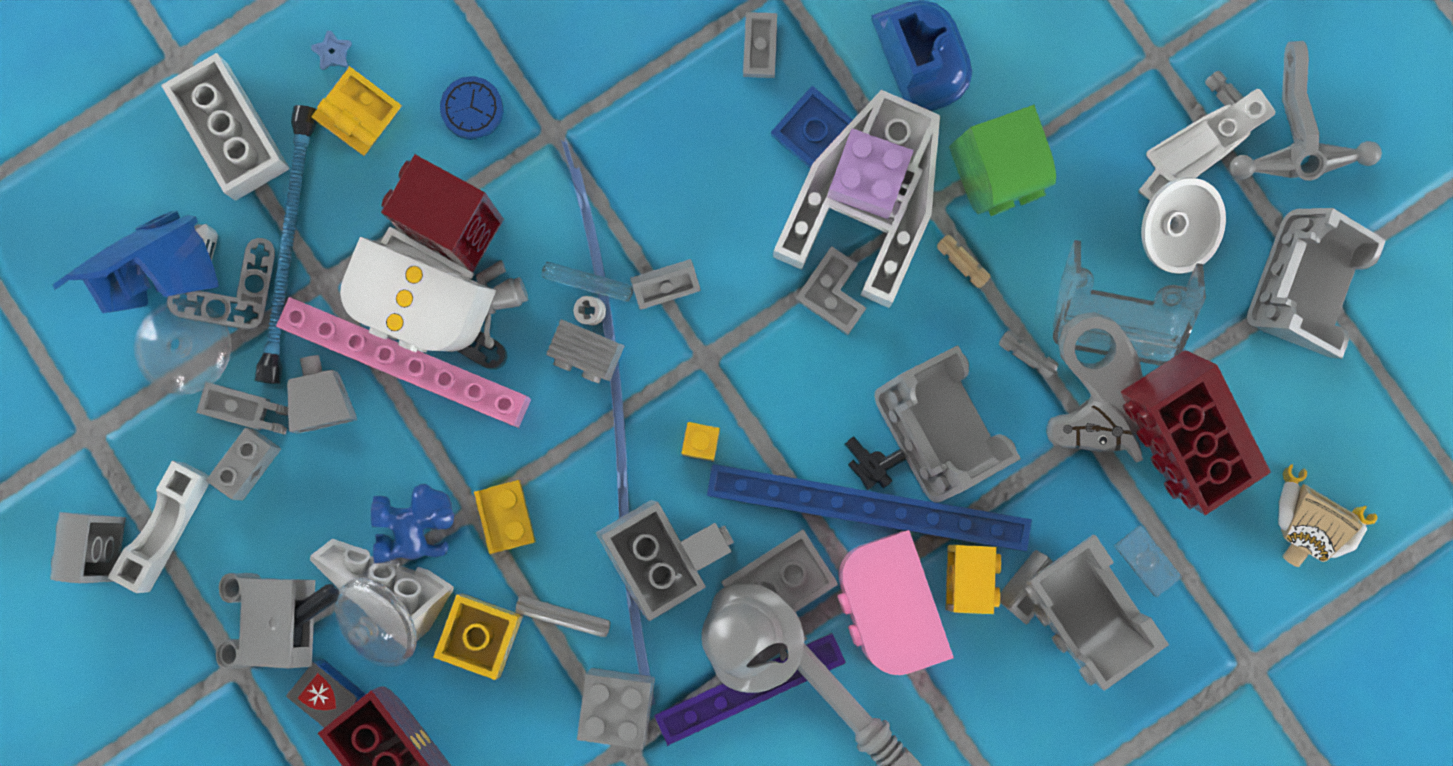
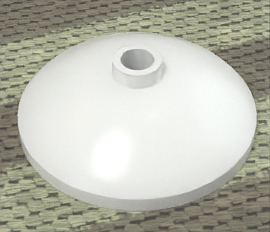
(1195, 228)

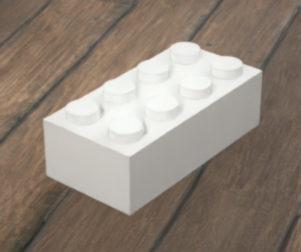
(225, 127)

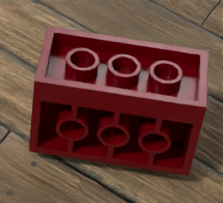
(442, 212)
(1195, 432)

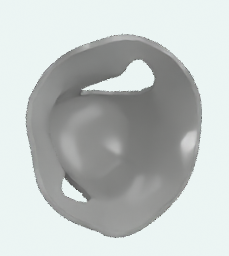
(743, 624)

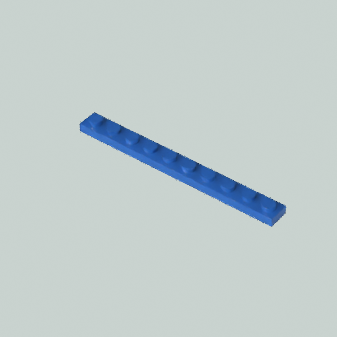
(869, 507)

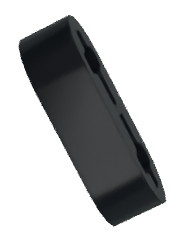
(480, 358)

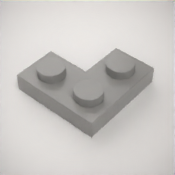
(824, 295)

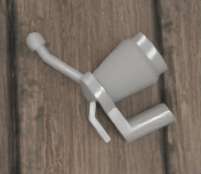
(508, 295)

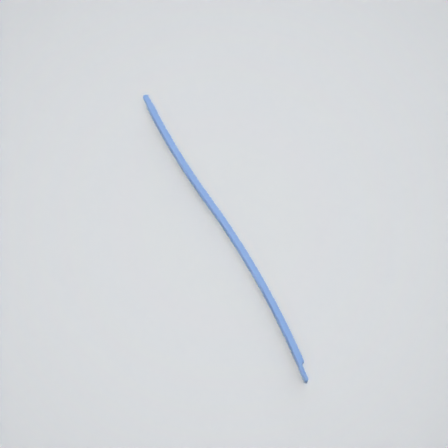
(617, 402)

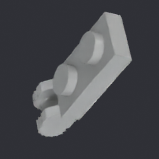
(239, 408)

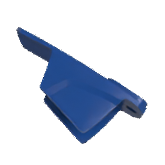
(163, 249)

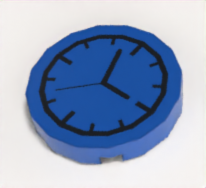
(471, 107)

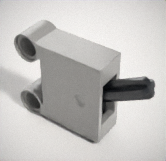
(273, 620)

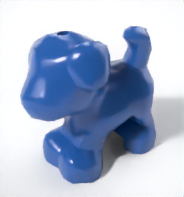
(427, 511)

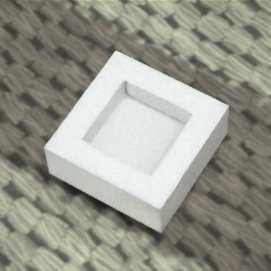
(1155, 182)

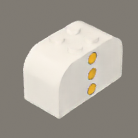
(412, 299)

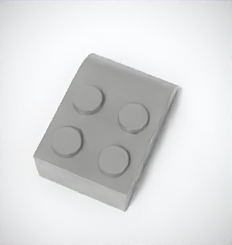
(86, 547)
(650, 559)

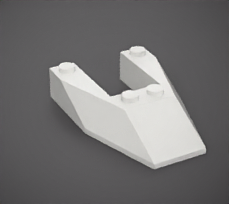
(895, 122)

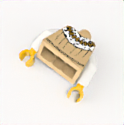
(1317, 523)

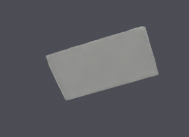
(1013, 595)

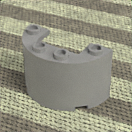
(1093, 615)

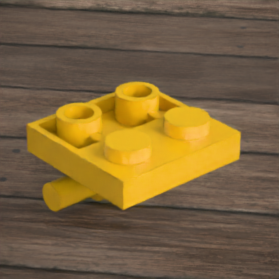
(356, 111)

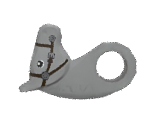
(1101, 420)

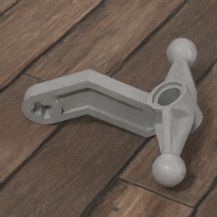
(1304, 132)

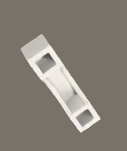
(175, 504)

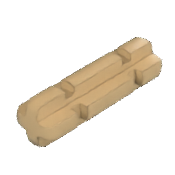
(963, 261)

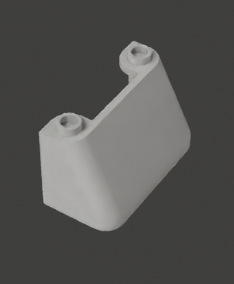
(1310, 278)
(941, 427)

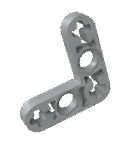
(244, 297)

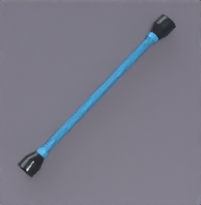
(269, 366)

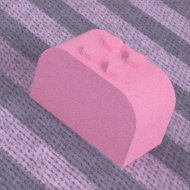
(892, 606)

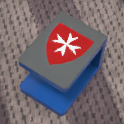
(324, 692)

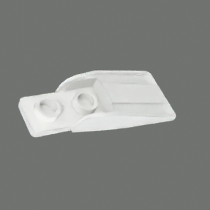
(1211, 137)

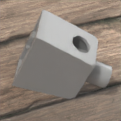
(317, 398)

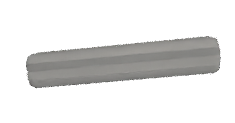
(562, 616)

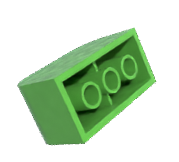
(1004, 161)

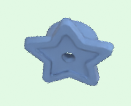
(335, 59)

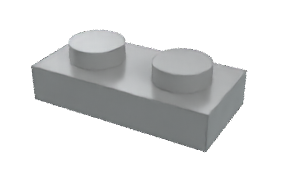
(760, 45)
(665, 284)

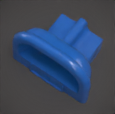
(924, 53)

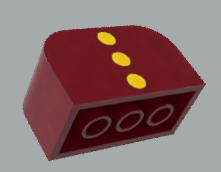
(380, 733)

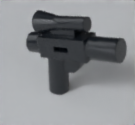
(873, 465)

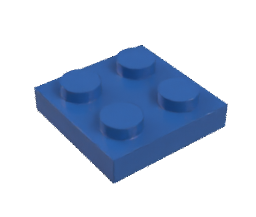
(810, 126)

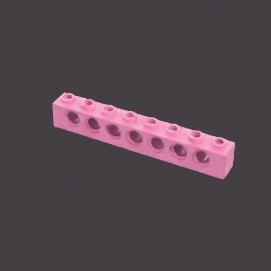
(402, 363)

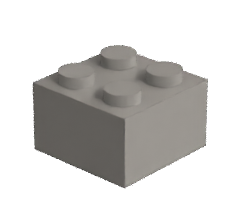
(616, 708)

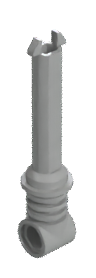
(870, 733)

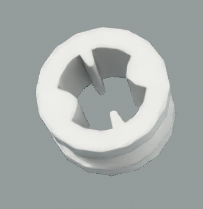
(579, 310)

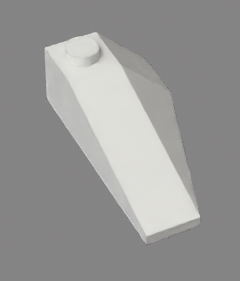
(419, 590)

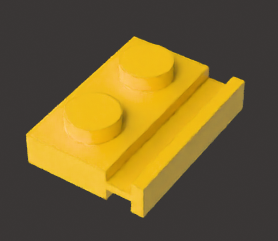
(504, 516)

